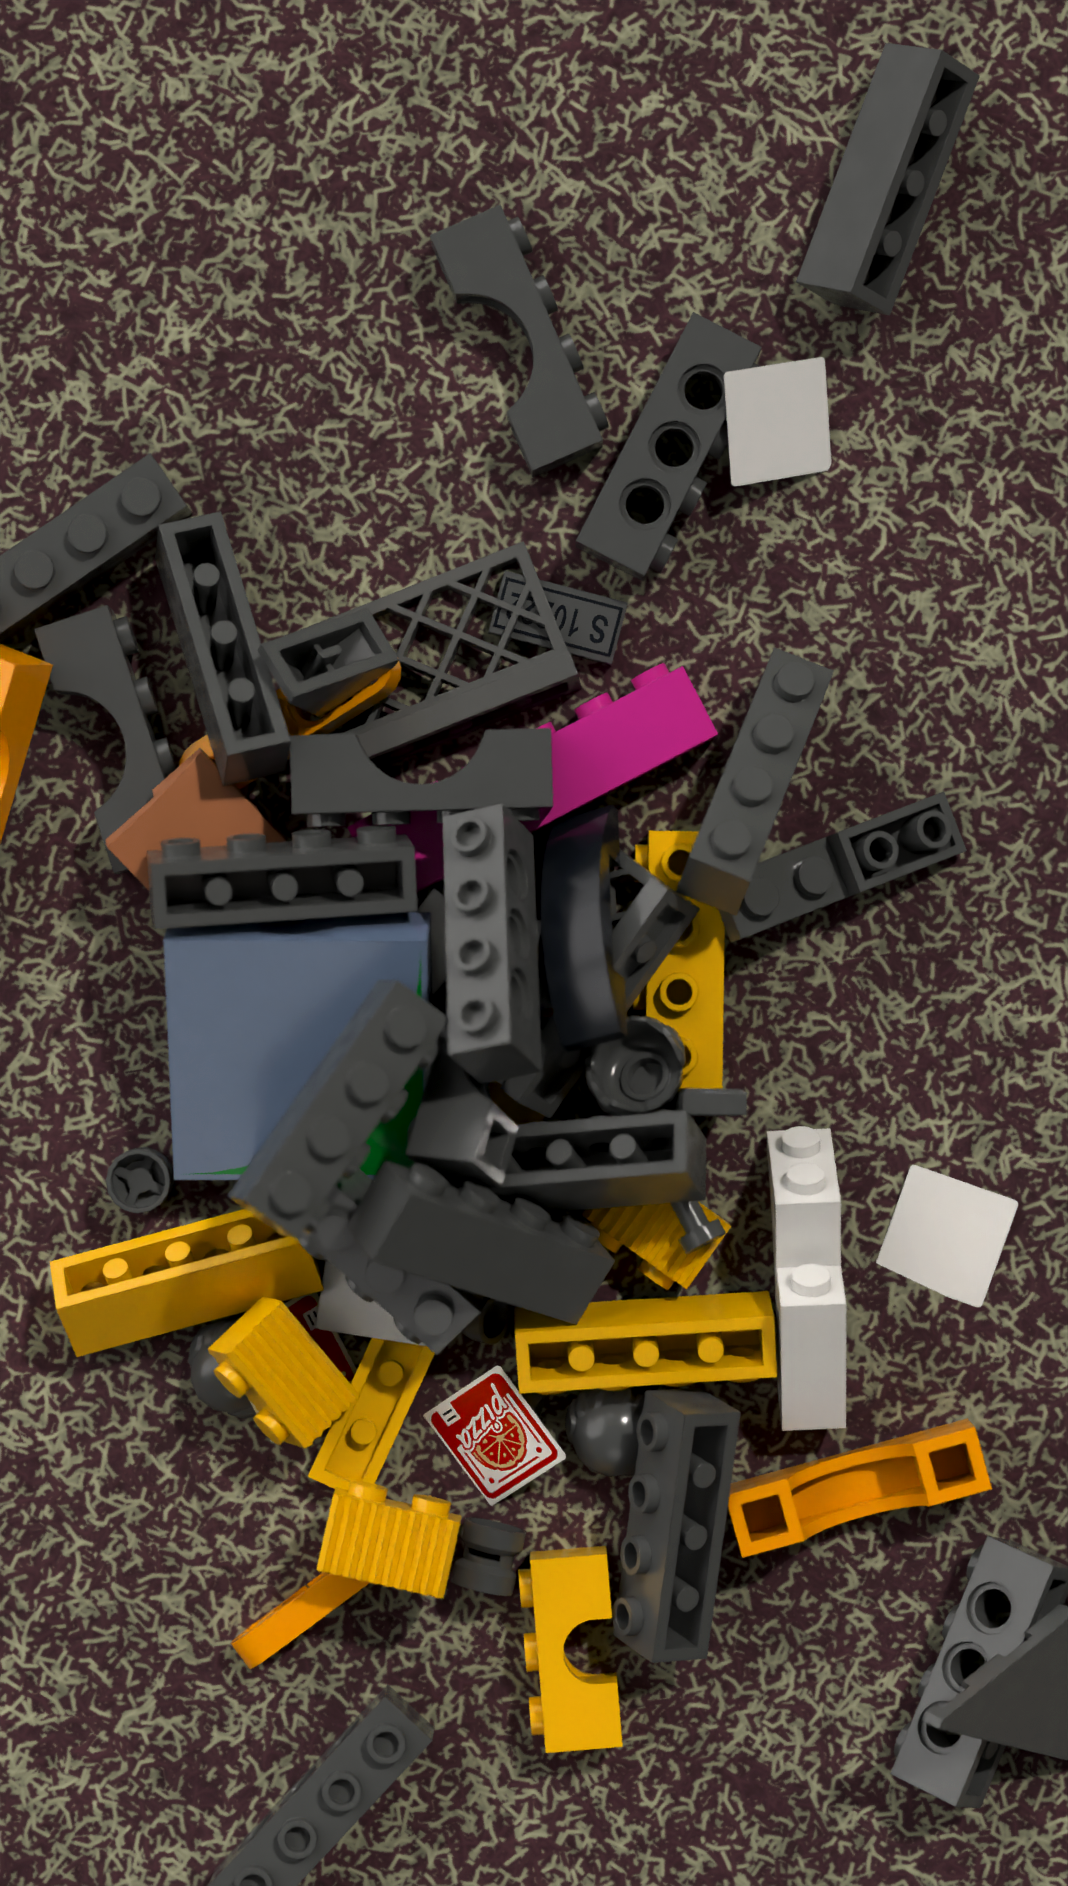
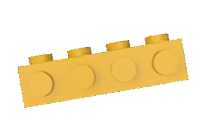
(690, 981)
(177, 1280)
(648, 1343)

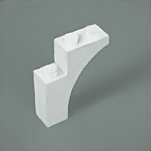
(808, 1279)

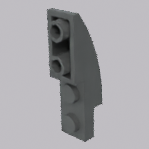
(846, 864)

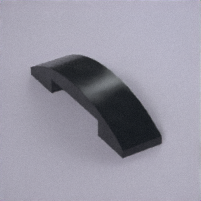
(577, 929)

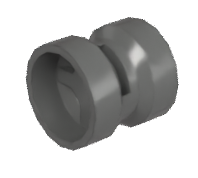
(133, 1186)
(488, 1556)

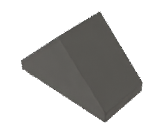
(329, 661)

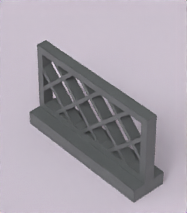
(480, 701)
(640, 945)

